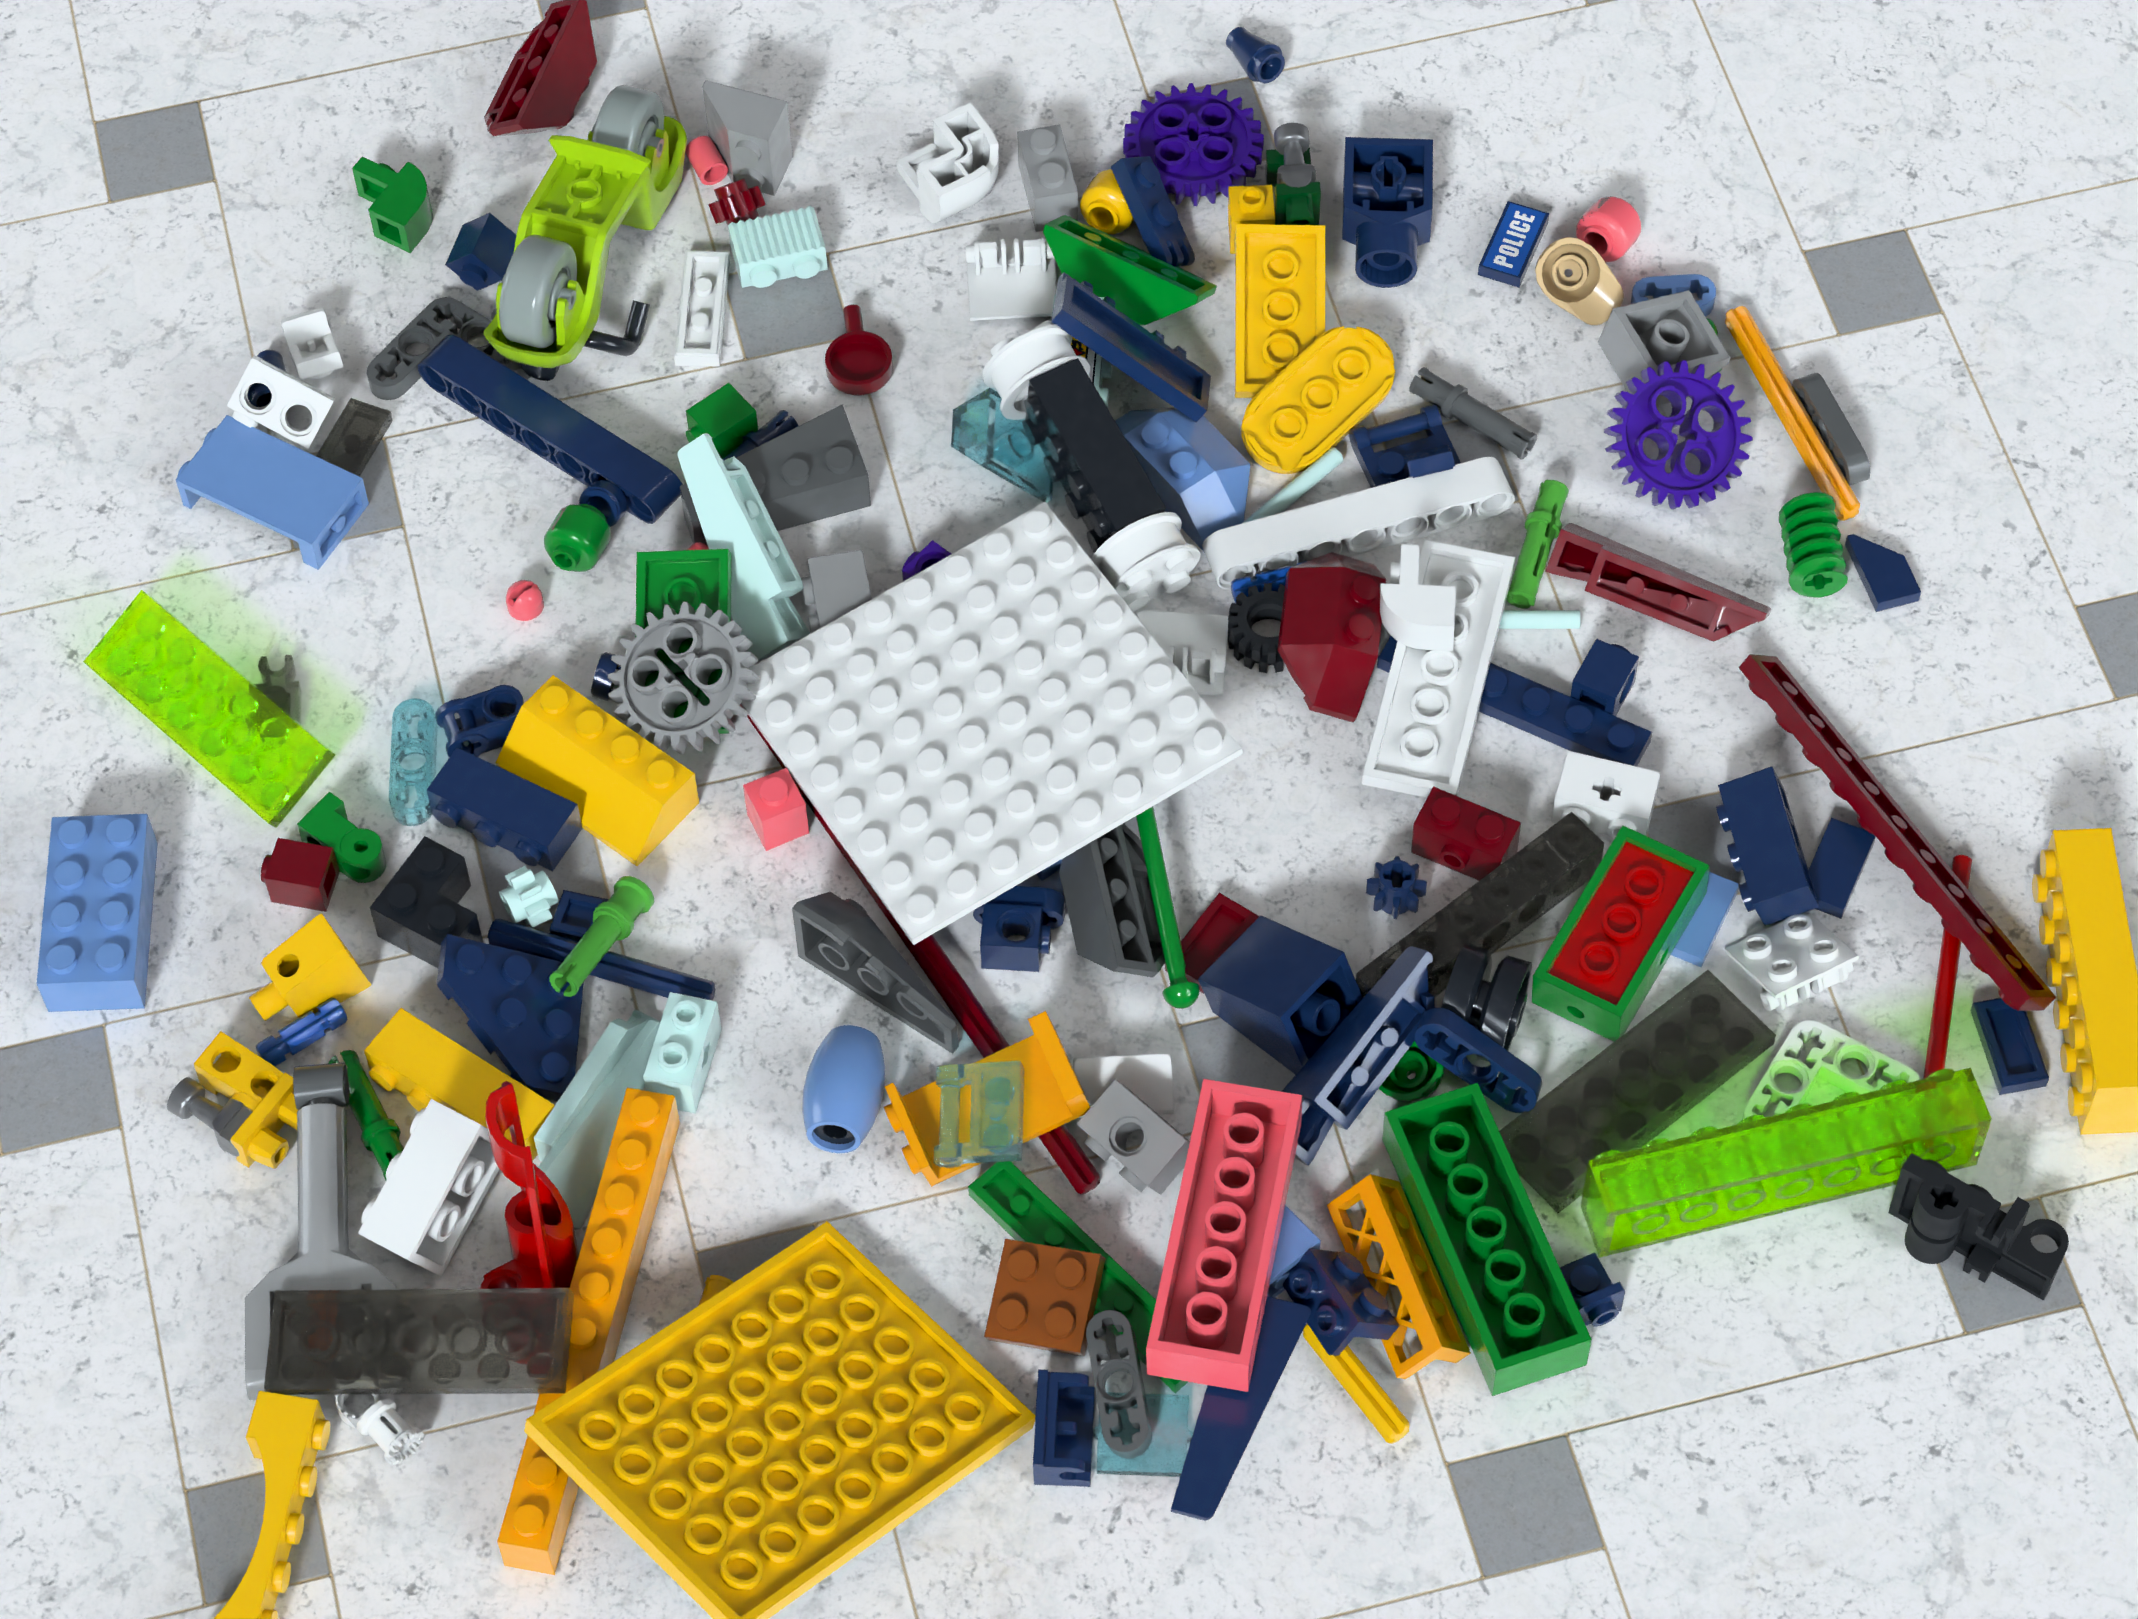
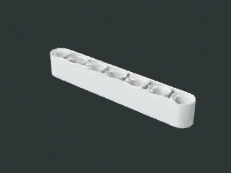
(1361, 520)

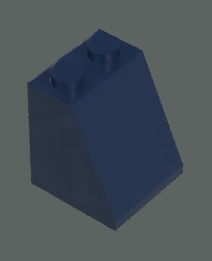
(1281, 990)

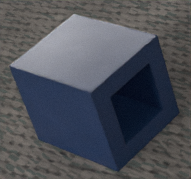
(482, 252)

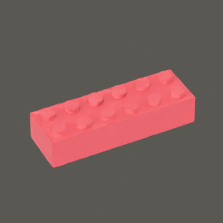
(1224, 1235)

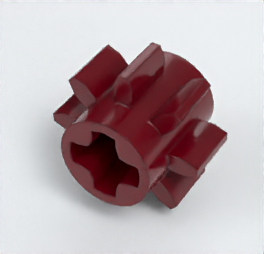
(736, 202)

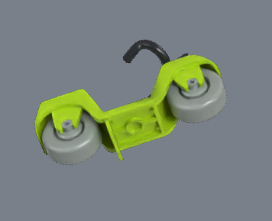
(565, 233)

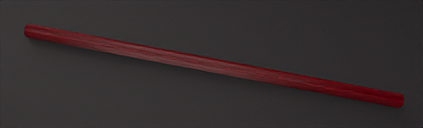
(972, 1018)

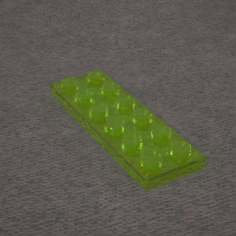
(209, 708)

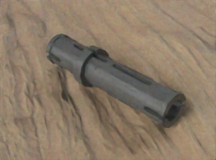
(1458, 404)

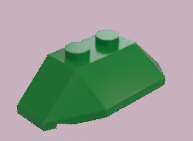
(1130, 276)

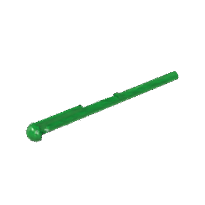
(1180, 993)

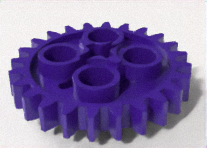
(1196, 142)
(1642, 420)

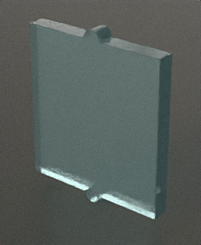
(1168, 1445)

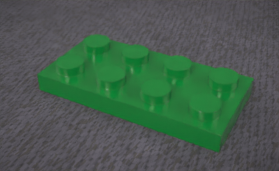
(681, 578)

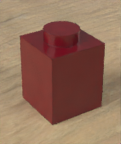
(300, 874)

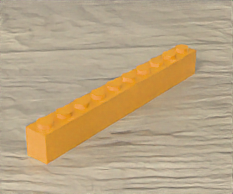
(602, 1292)

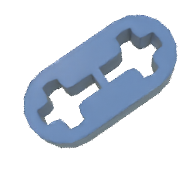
(1667, 285)

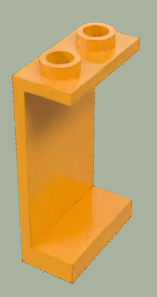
(1050, 1100)

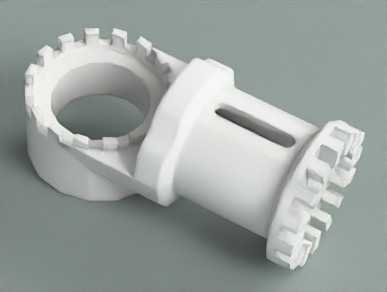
(384, 1427)

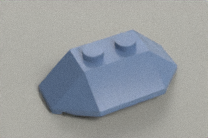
(1190, 468)

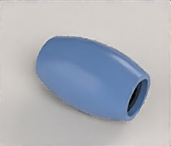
(843, 1089)

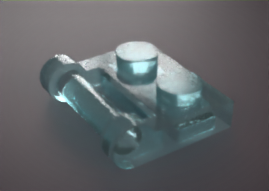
(994, 1116)

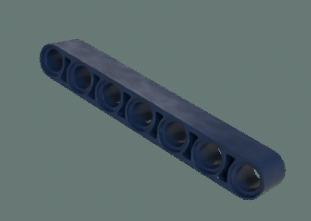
(549, 427)

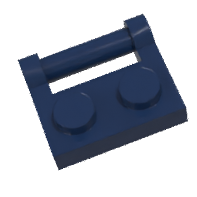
(1390, 464)

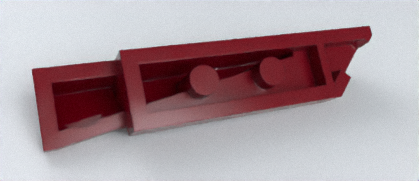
(1651, 585)

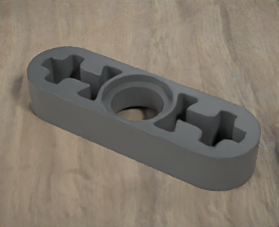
(1833, 427)
(1139, 1416)

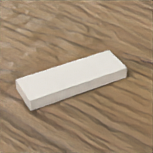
(702, 308)

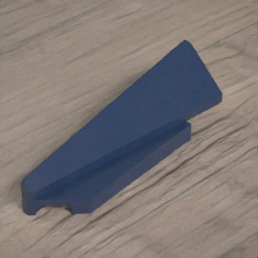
(1361, 1051)
(1231, 1415)

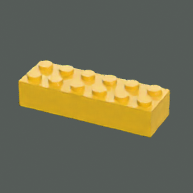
(2092, 976)

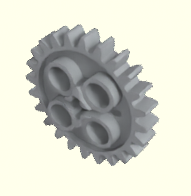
(714, 647)

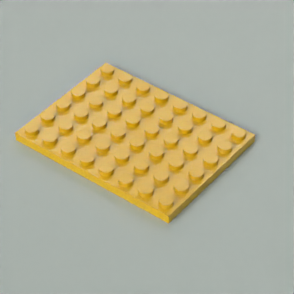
(780, 1427)

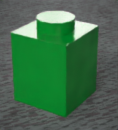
(724, 417)

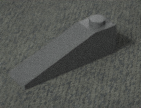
(852, 949)

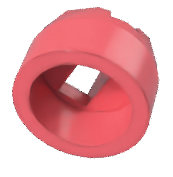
(528, 602)

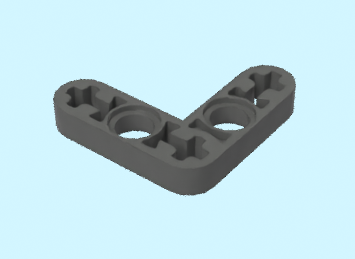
(428, 330)

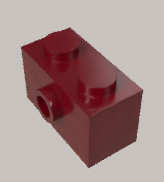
(1463, 835)

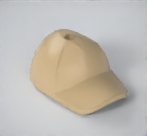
(1591, 288)

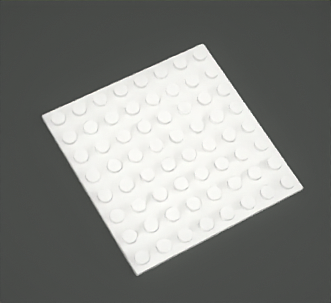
(983, 721)

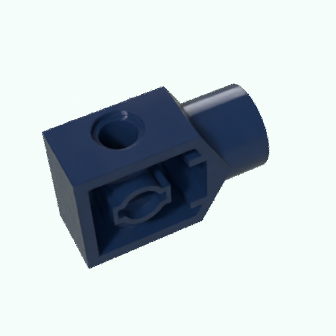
(1387, 206)

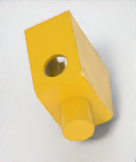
(308, 972)

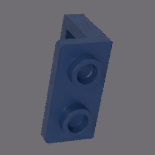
(1339, 1299)

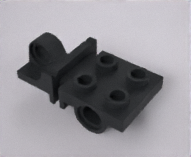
(1965, 1218)

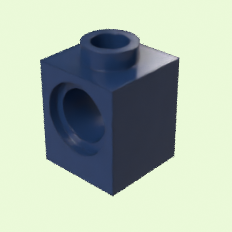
(1605, 677)
(1007, 920)

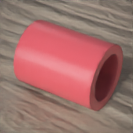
(706, 160)

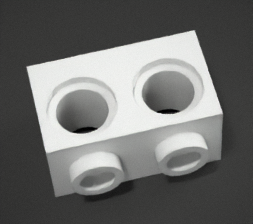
(285, 392)

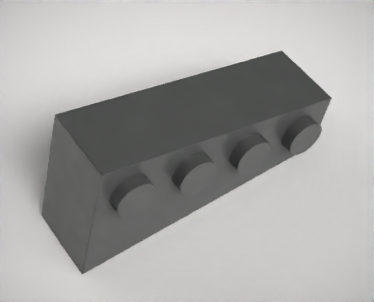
(802, 474)

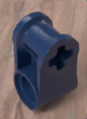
(480, 719)

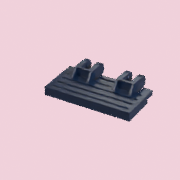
(1131, 347)

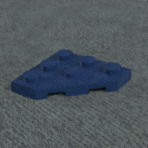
(515, 1010)

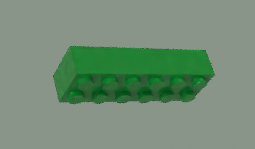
(1486, 1239)

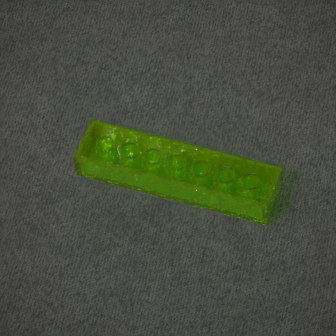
(1781, 1161)

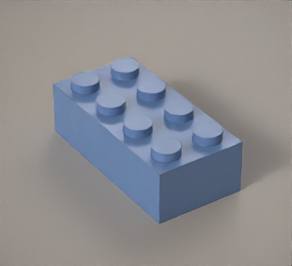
(97, 913)

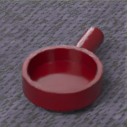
(858, 359)

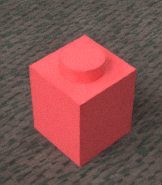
(776, 809)

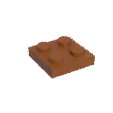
(1044, 1297)

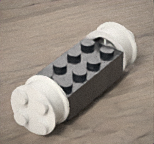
(1085, 450)

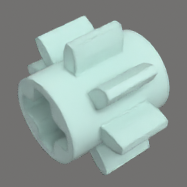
(528, 896)

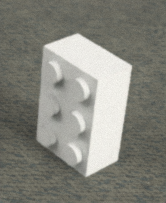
(432, 1188)

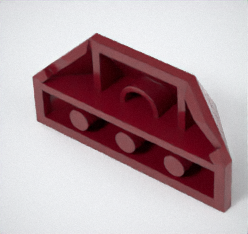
(546, 74)
(1331, 631)

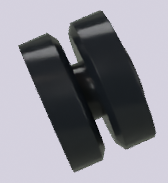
(1493, 1005)

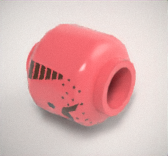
(1610, 227)

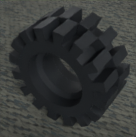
(1243, 639)

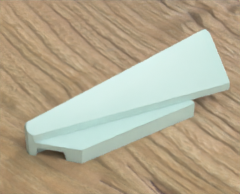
(761, 567)
(583, 1121)

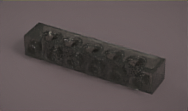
(1500, 902)

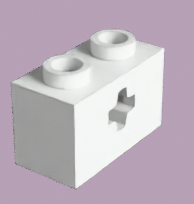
(1606, 794)

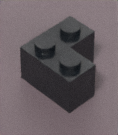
(423, 902)

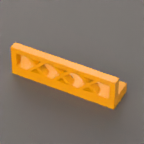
(1412, 1268)

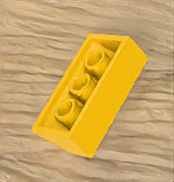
(622, 782)

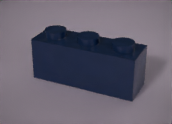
(504, 810)
(1766, 847)

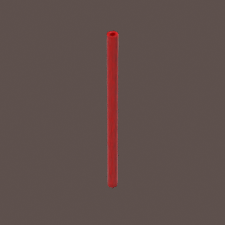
(1945, 984)

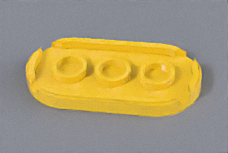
(1318, 399)

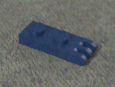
(1153, 210)

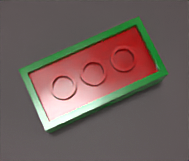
(1620, 934)

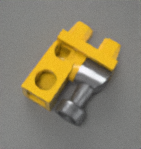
(257, 1104)

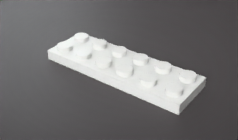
(1437, 693)

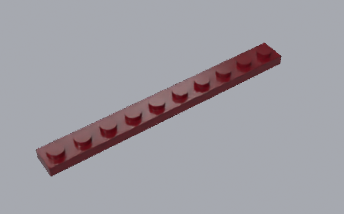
(1903, 841)

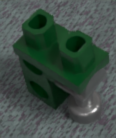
(1293, 176)

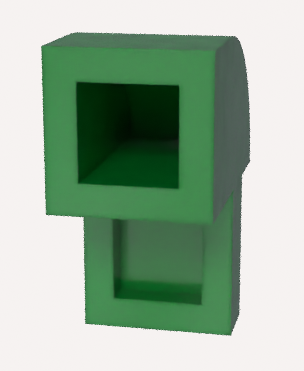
(400, 201)

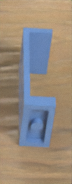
(275, 487)

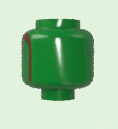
(577, 537)

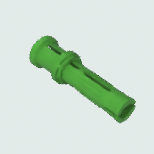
(611, 923)

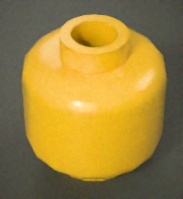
(1105, 205)

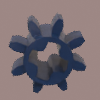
(1399, 899)

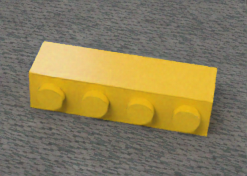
(434, 1067)

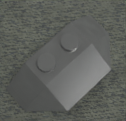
(1113, 904)

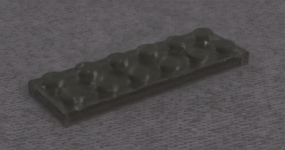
(1635, 1087)
(419, 1341)

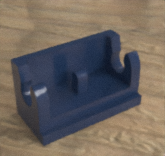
(1063, 1429)

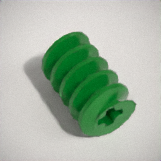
(1812, 545)

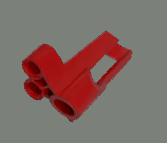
(536, 1217)

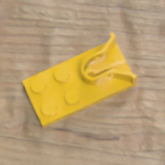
(1276, 299)

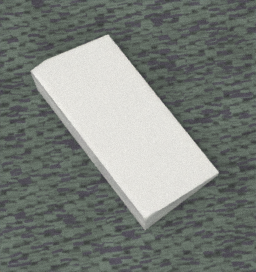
(1144, 1074)

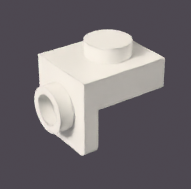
(311, 344)

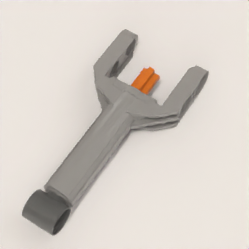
(323, 1241)

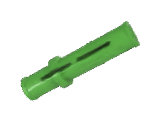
(1541, 527)

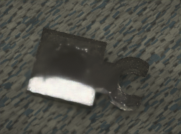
(280, 686)

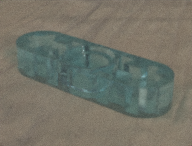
(403, 745)

